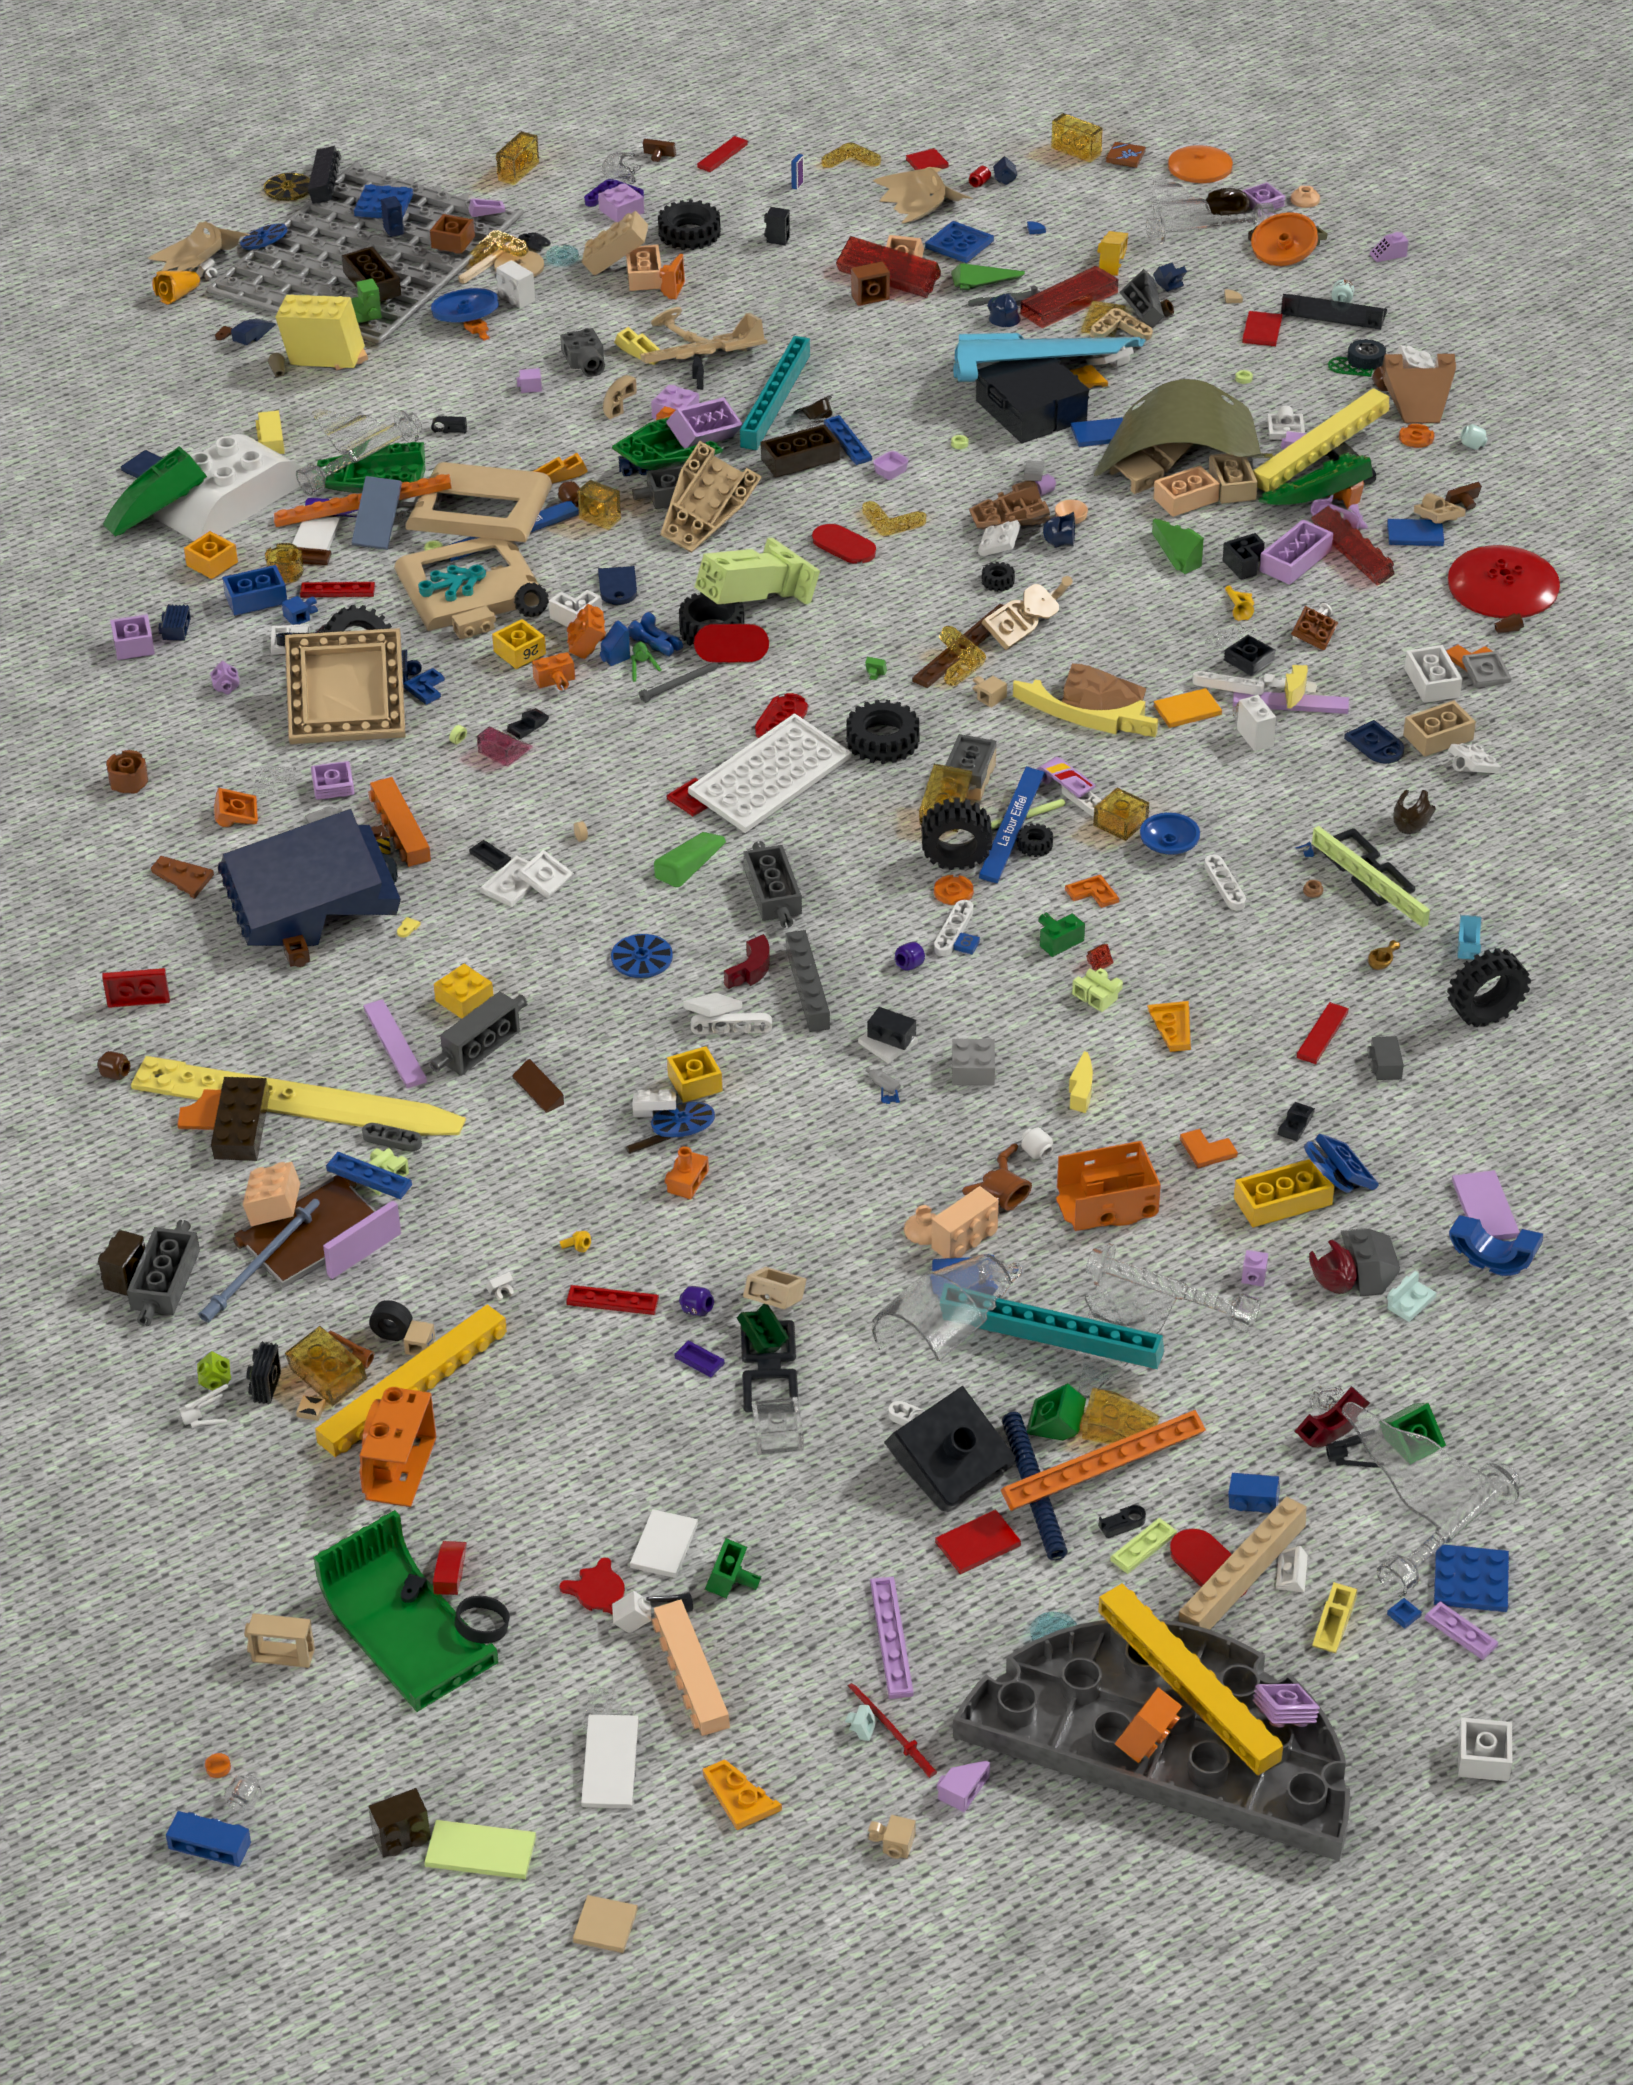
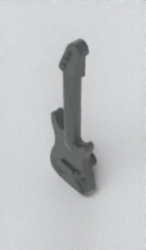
(1017, 296)

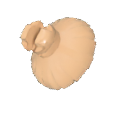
(919, 1226)

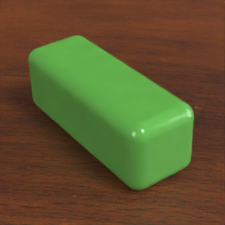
(683, 861)

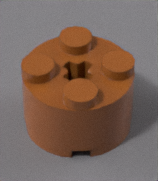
(127, 772)

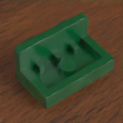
(763, 1329)

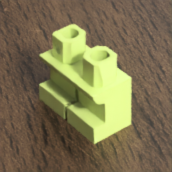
(1097, 989)
(389, 1162)

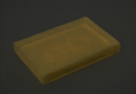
(1096, 312)

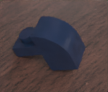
(1169, 277)

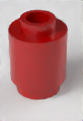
(979, 176)

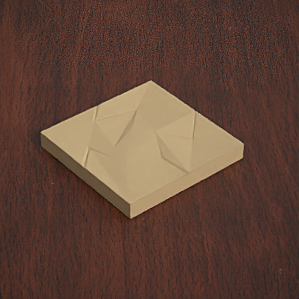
(345, 686)

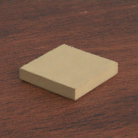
(605, 1924)

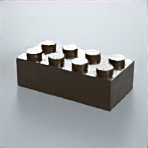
(368, 264)
(800, 450)
(240, 1118)

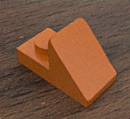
(1350, 495)

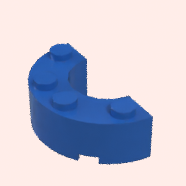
(1483, 1250)

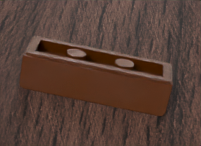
(538, 1086)

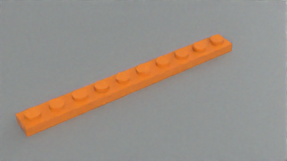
(352, 501)
(1102, 1460)

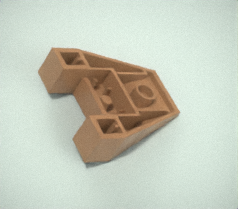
(1419, 392)

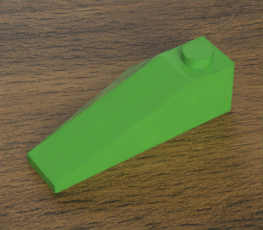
(972, 276)
(1180, 545)

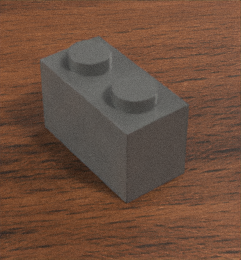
(1386, 1058)

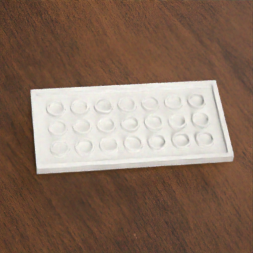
(769, 773)

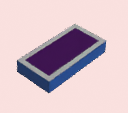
(797, 171)

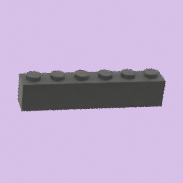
(807, 981)

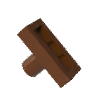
(658, 149)
(1464, 495)

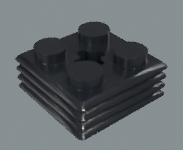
(1249, 655)
(264, 1373)

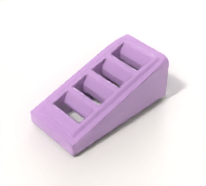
(483, 207)

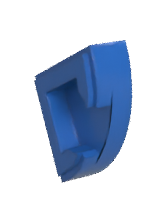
(1035, 227)

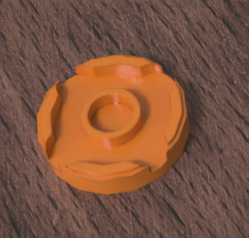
(1416, 436)
(953, 889)

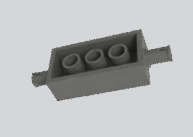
(659, 487)
(772, 883)
(479, 1033)
(163, 1271)

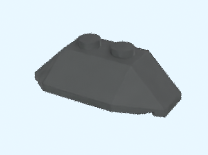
(1373, 1259)

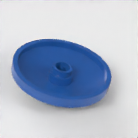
(464, 305)

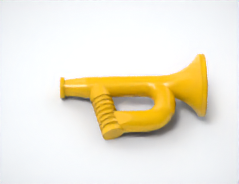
(1243, 609)

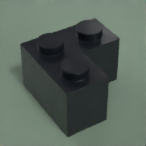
(1243, 555)

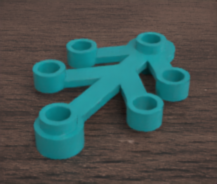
(451, 578)

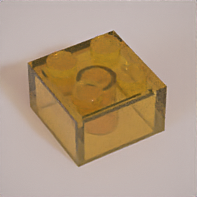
(599, 504)
(1121, 814)

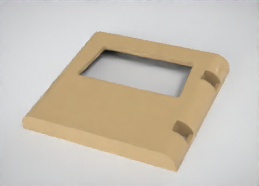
(489, 482)
(493, 591)

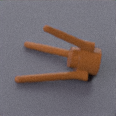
(364, 1355)

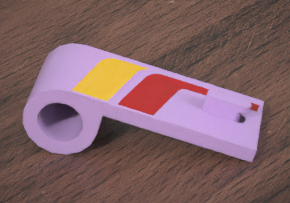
(1067, 776)

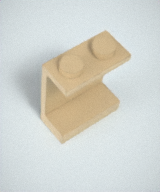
(1140, 470)

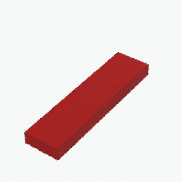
(722, 154)
(337, 589)
(1322, 1033)
(612, 1299)

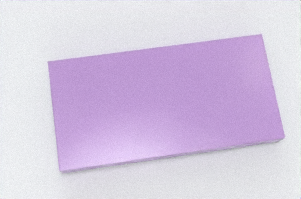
(1485, 1200)
(362, 1239)

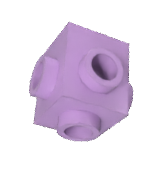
(225, 678)

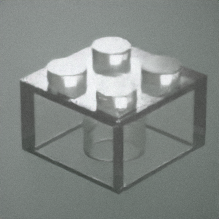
(777, 1426)

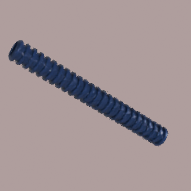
(1028, 1466)

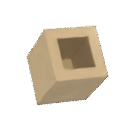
(418, 1337)

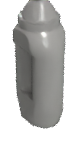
(317, 815)
(883, 1080)

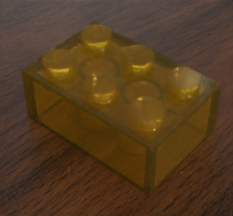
(1076, 137)
(517, 158)
(326, 1365)

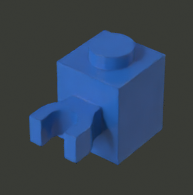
(297, 610)

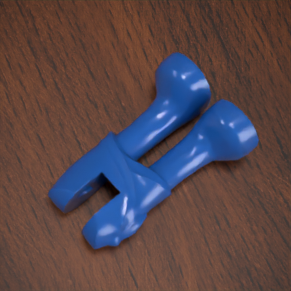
(657, 639)

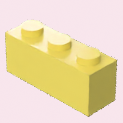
(270, 431)

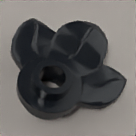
(534, 240)

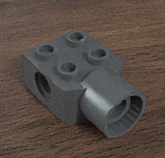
(583, 351)

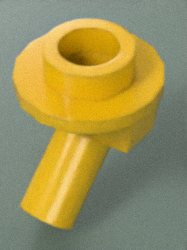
(580, 1239)

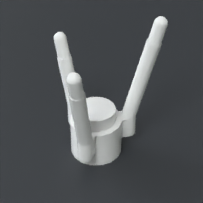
(191, 1411)

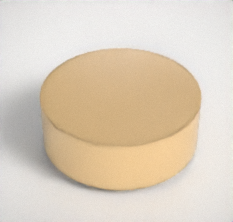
(580, 831)

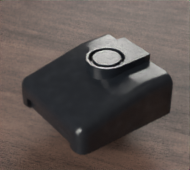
(951, 1450)

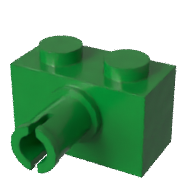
(1060, 934)
(728, 1570)

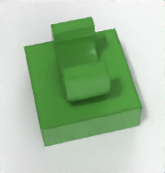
(875, 667)

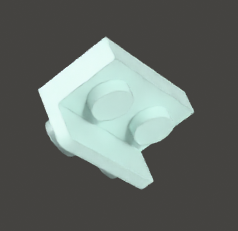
(1410, 1297)

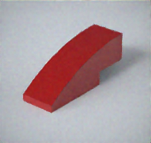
(449, 1568)

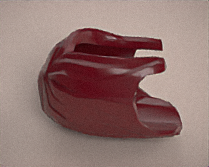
(1335, 1269)

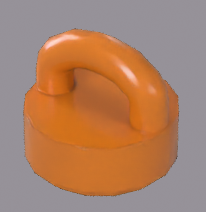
(217, 1765)

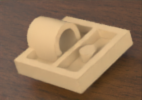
(1438, 509)

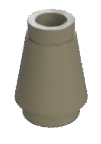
(277, 364)

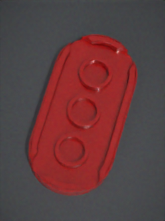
(844, 543)
(731, 643)
(779, 710)
(1198, 1554)

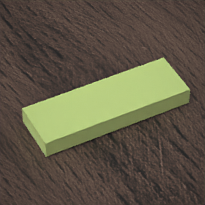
(1143, 1545)

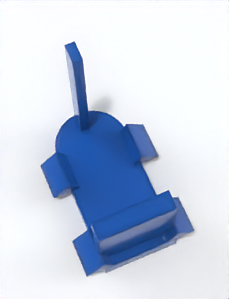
(1308, 853)
(887, 1099)

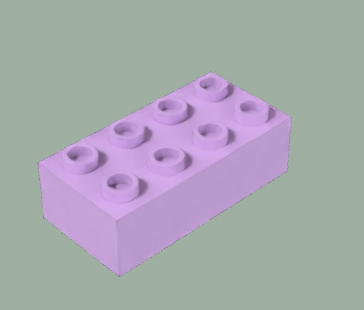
(704, 422)
(1296, 552)

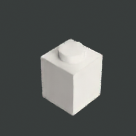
(631, 1612)

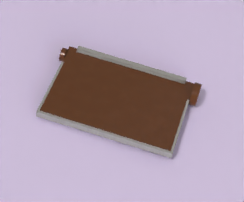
(304, 1250)

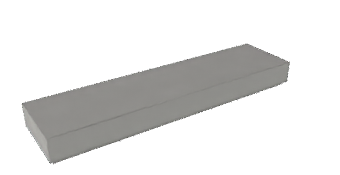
(1034, 470)

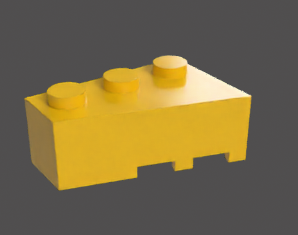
(1111, 250)

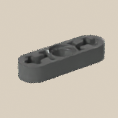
(401, 1142)

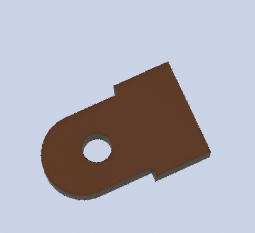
(223, 333)

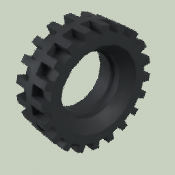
(693, 214)
(355, 617)
(882, 747)
(1497, 1001)

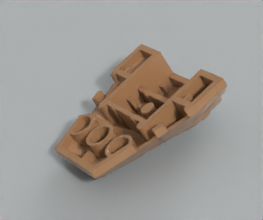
(1020, 504)
(1099, 690)

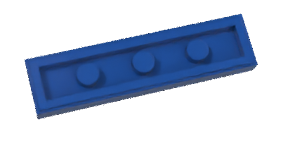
(848, 440)
(369, 1175)

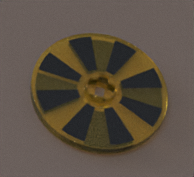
(287, 186)

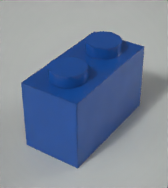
(1253, 1492)

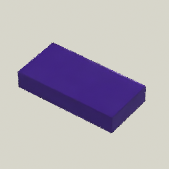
(699, 1358)

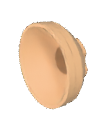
(1305, 197)
(1067, 506)

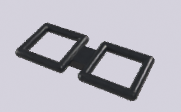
(1370, 858)
(769, 1365)

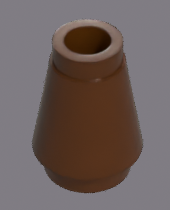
(1509, 624)

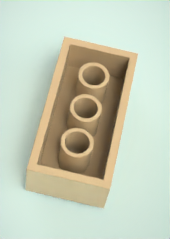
(614, 243)

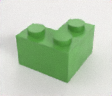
(367, 303)

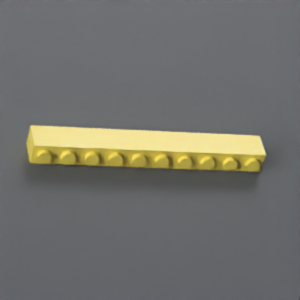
(1321, 440)

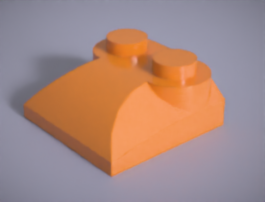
(673, 277)
(234, 807)

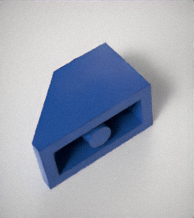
(616, 645)

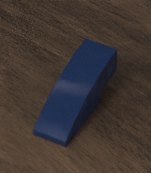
(251, 330)

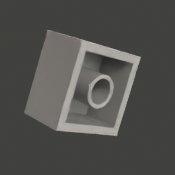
(973, 1061)

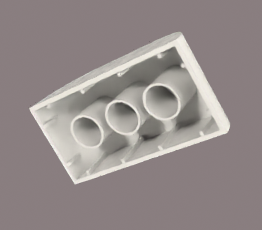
(238, 483)

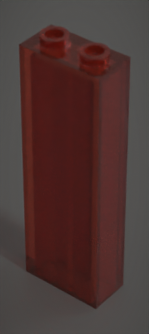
(906, 270)
(1069, 296)

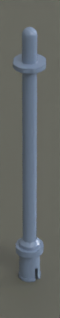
(219, 1302)

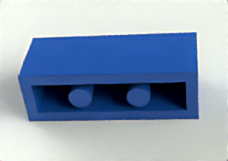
(208, 1838)

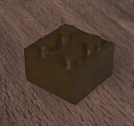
(120, 1261)
(399, 1823)

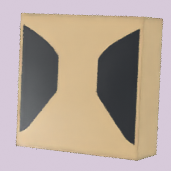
(310, 1408)

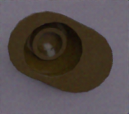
(817, 410)

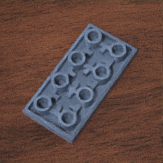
(376, 513)

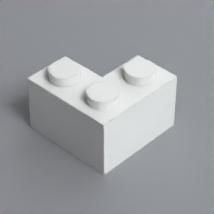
(565, 608)

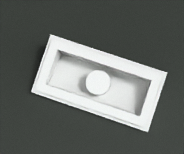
(1292, 1570)

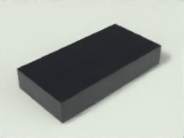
(490, 855)

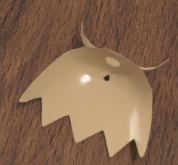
(912, 192)
(197, 247)

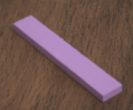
(1308, 703)
(395, 1043)
(891, 1638)

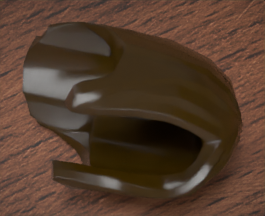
(1228, 201)
(1416, 817)

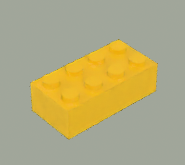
(1283, 1192)

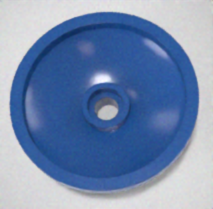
(1170, 833)

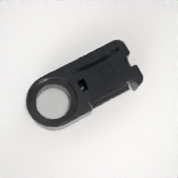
(450, 423)
(1120, 1522)

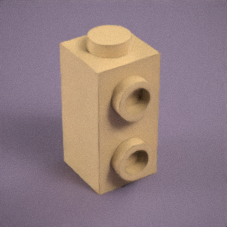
(473, 622)

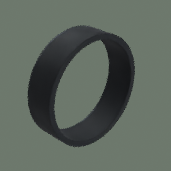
(478, 1636)

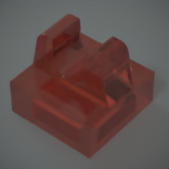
(1099, 957)

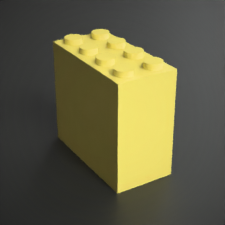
(320, 331)

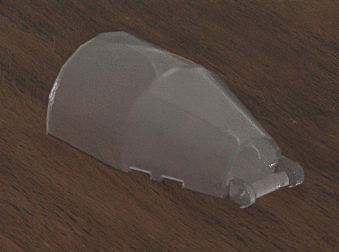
(946, 1304)

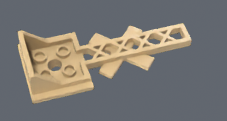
(746, 334)

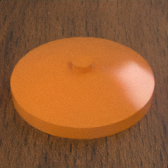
(1200, 164)
(1284, 239)

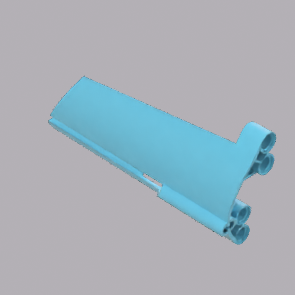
(1012, 346)

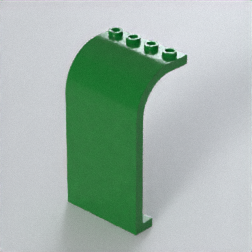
(407, 1641)

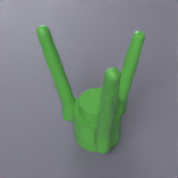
(641, 654)

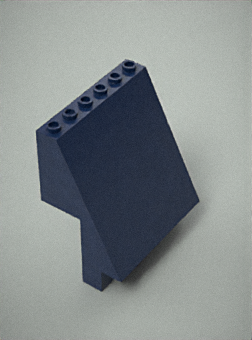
(302, 875)

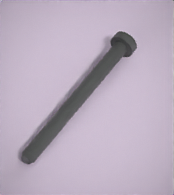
(646, 695)

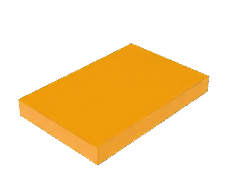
(1187, 707)

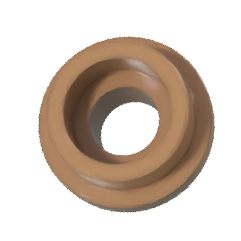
(1313, 888)

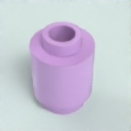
(1046, 485)

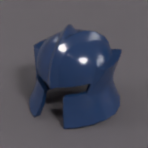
(1003, 311)
(1060, 530)

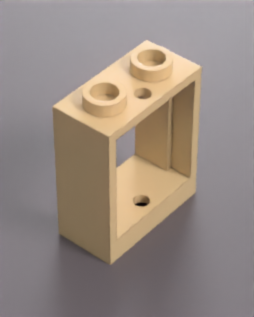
(781, 1287)
(279, 1652)

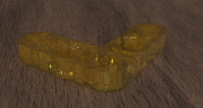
(850, 150)
(495, 240)
(892, 525)
(966, 658)

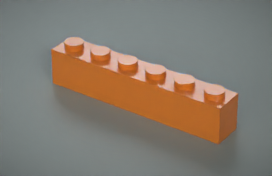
(399, 821)

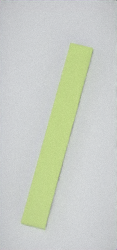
(1371, 877)

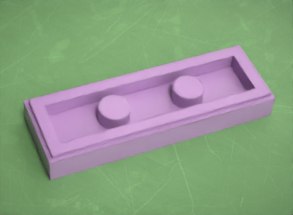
(1461, 1630)

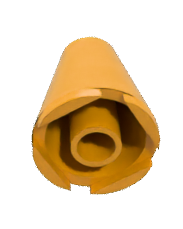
(174, 284)

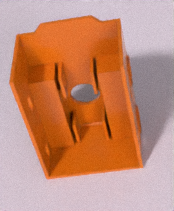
(1110, 1190)
(389, 1446)

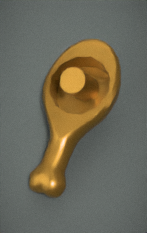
(1382, 957)

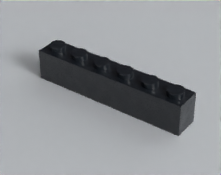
(324, 174)

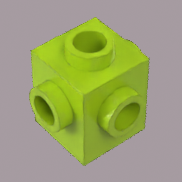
(213, 1371)

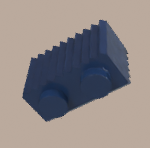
(392, 216)
(175, 622)

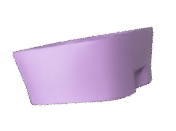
(890, 464)

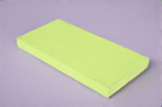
(480, 1849)

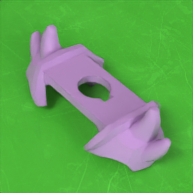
(1353, 517)

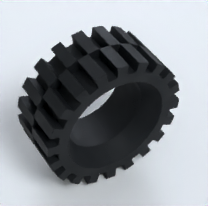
(702, 608)
(956, 816)

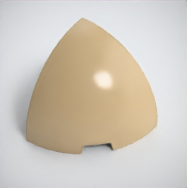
(616, 393)

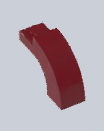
(754, 967)
(1331, 1425)

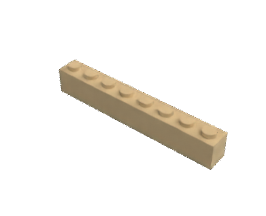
(1245, 1565)

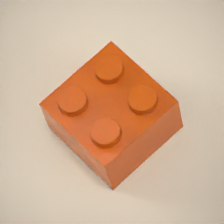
(1149, 1726)

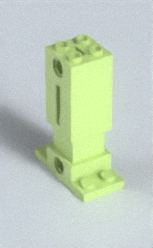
(751, 575)

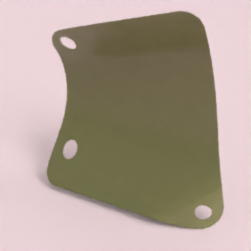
(1184, 414)

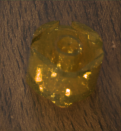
(287, 559)

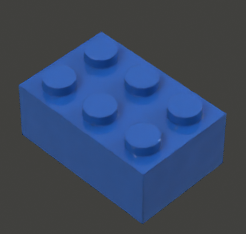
(254, 590)

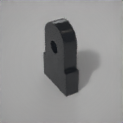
(414, 1585)

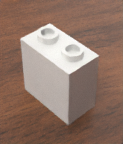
(1256, 723)

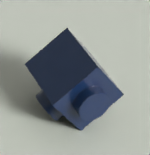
(1005, 171)

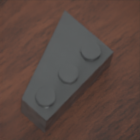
(1144, 298)

